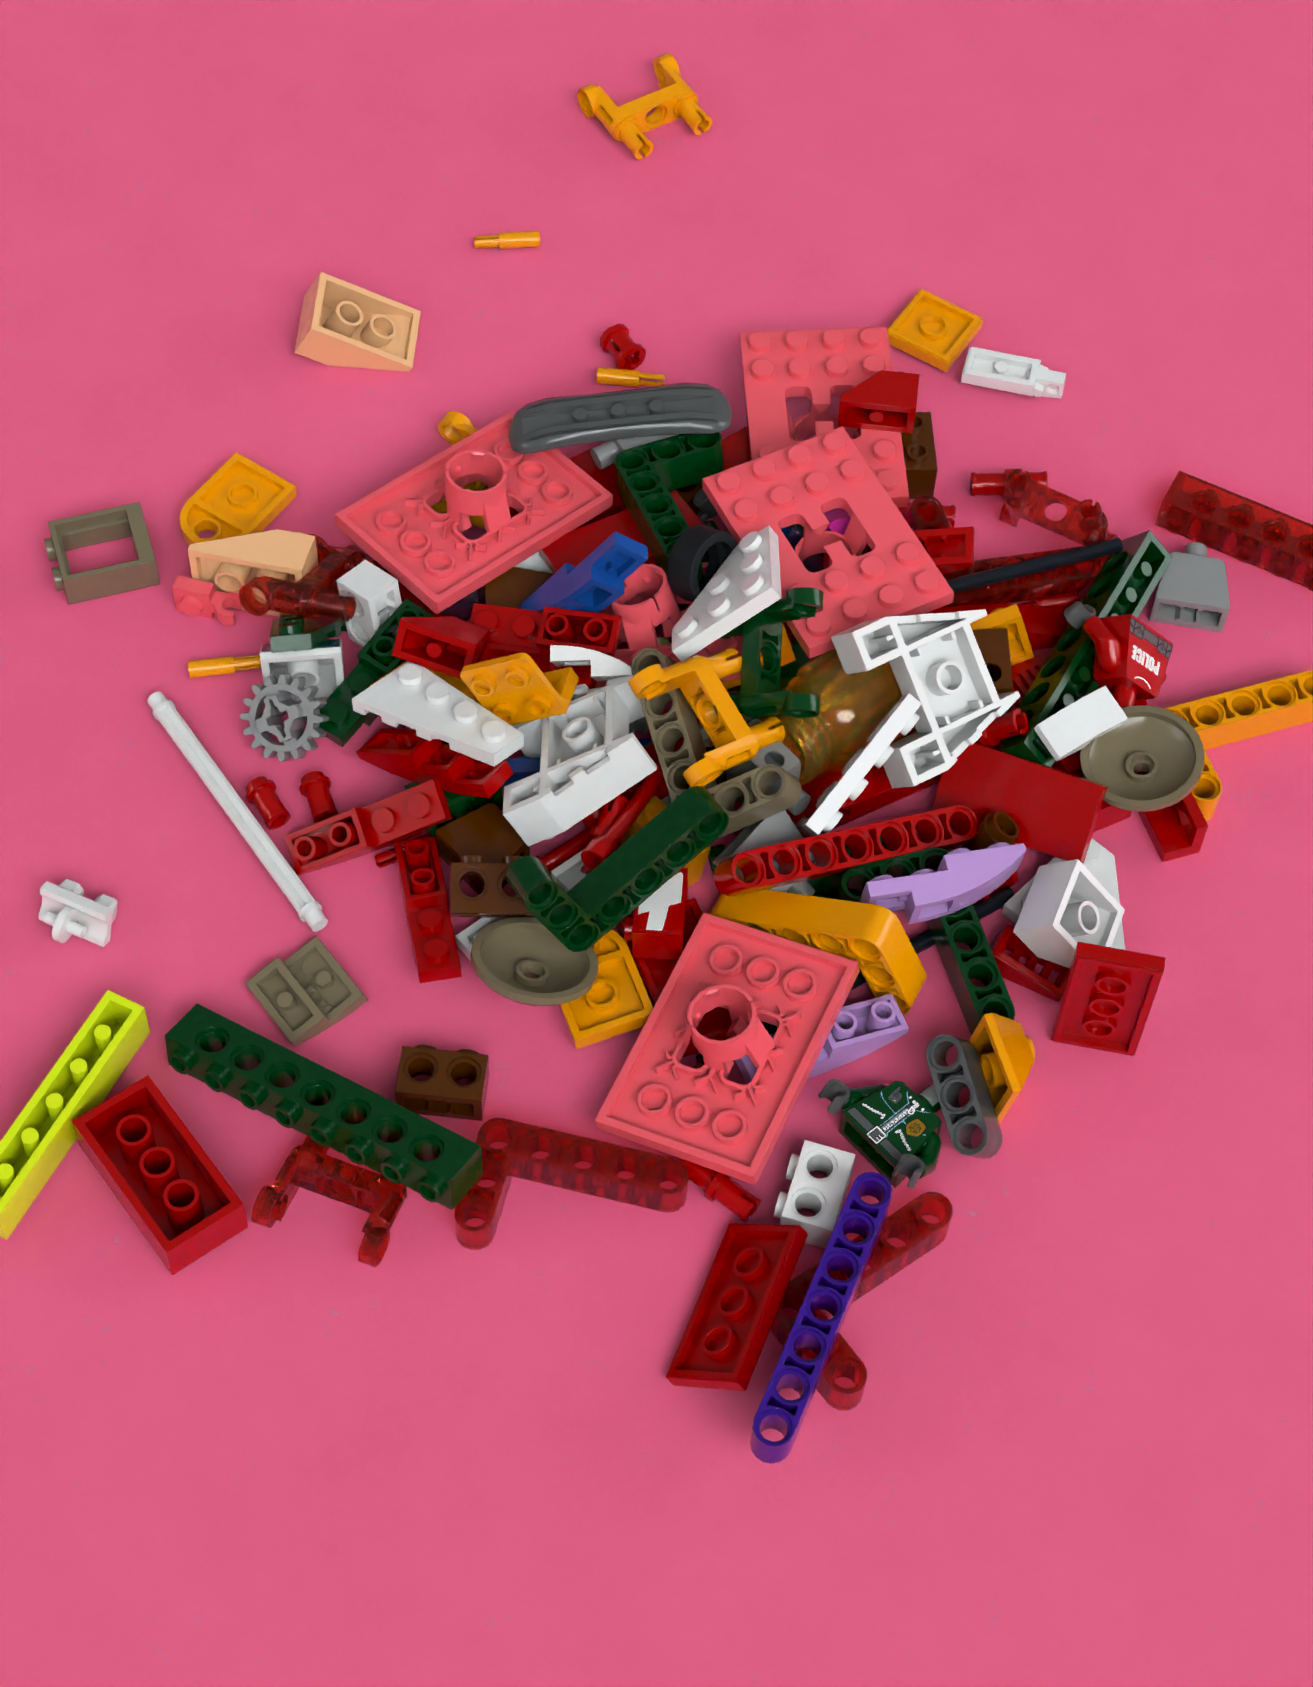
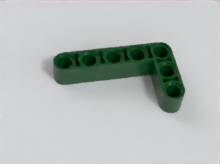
(654, 469)
(625, 877)
(946, 930)

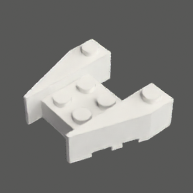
(941, 668)
(583, 761)

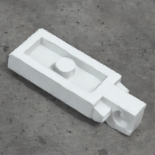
(1011, 374)

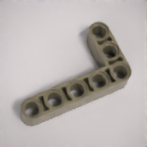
(682, 722)

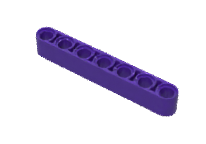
(815, 1333)

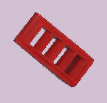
(1024, 974)

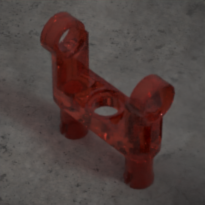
(1030, 499)
(314, 593)
(344, 1182)

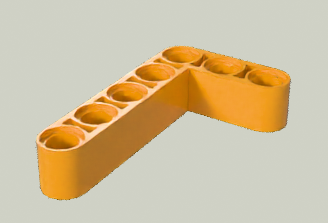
(1241, 716)
(840, 928)

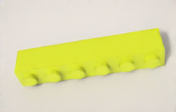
(71, 1088)

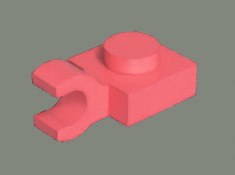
(201, 599)

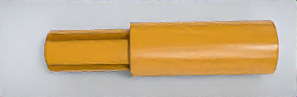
(508, 240)
(626, 377)
(222, 665)

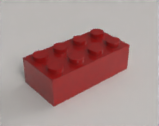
(160, 1174)

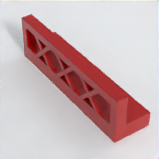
(1177, 828)

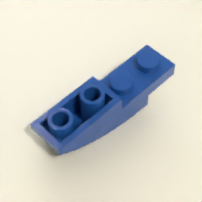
(594, 581)

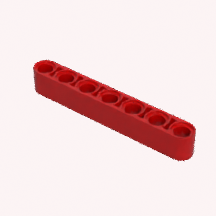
(831, 853)

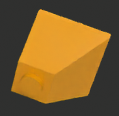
(1004, 1058)

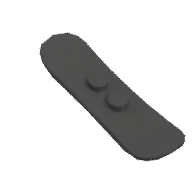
(619, 415)

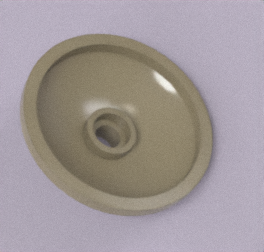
(1147, 742)
(530, 964)

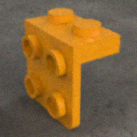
(518, 689)

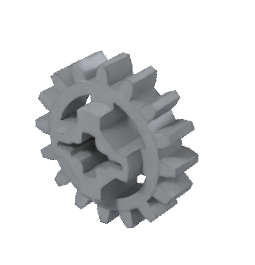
(277, 703)

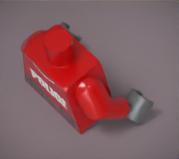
(1128, 653)

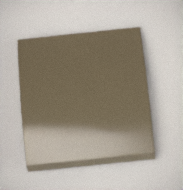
(306, 992)

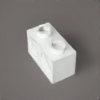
(375, 597)
(821, 1195)

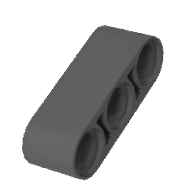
(948, 1084)

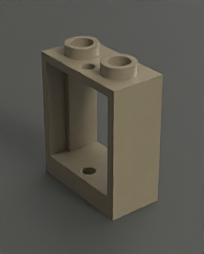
(96, 529)

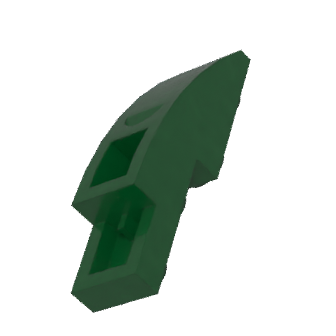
(374, 663)

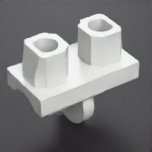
(76, 915)

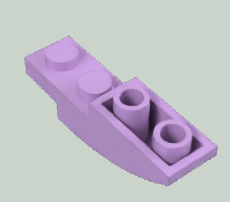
(959, 882)
(856, 1033)

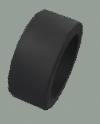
(687, 555)

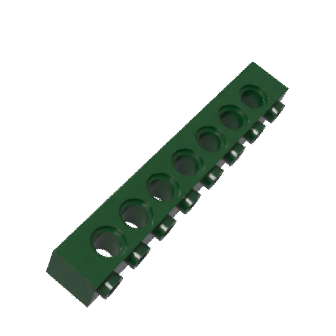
(1068, 672)
(325, 1106)

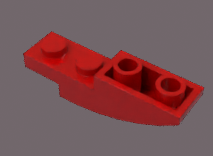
(548, 627)
(368, 828)
(427, 910)

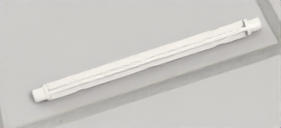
(238, 812)

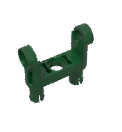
(760, 685)

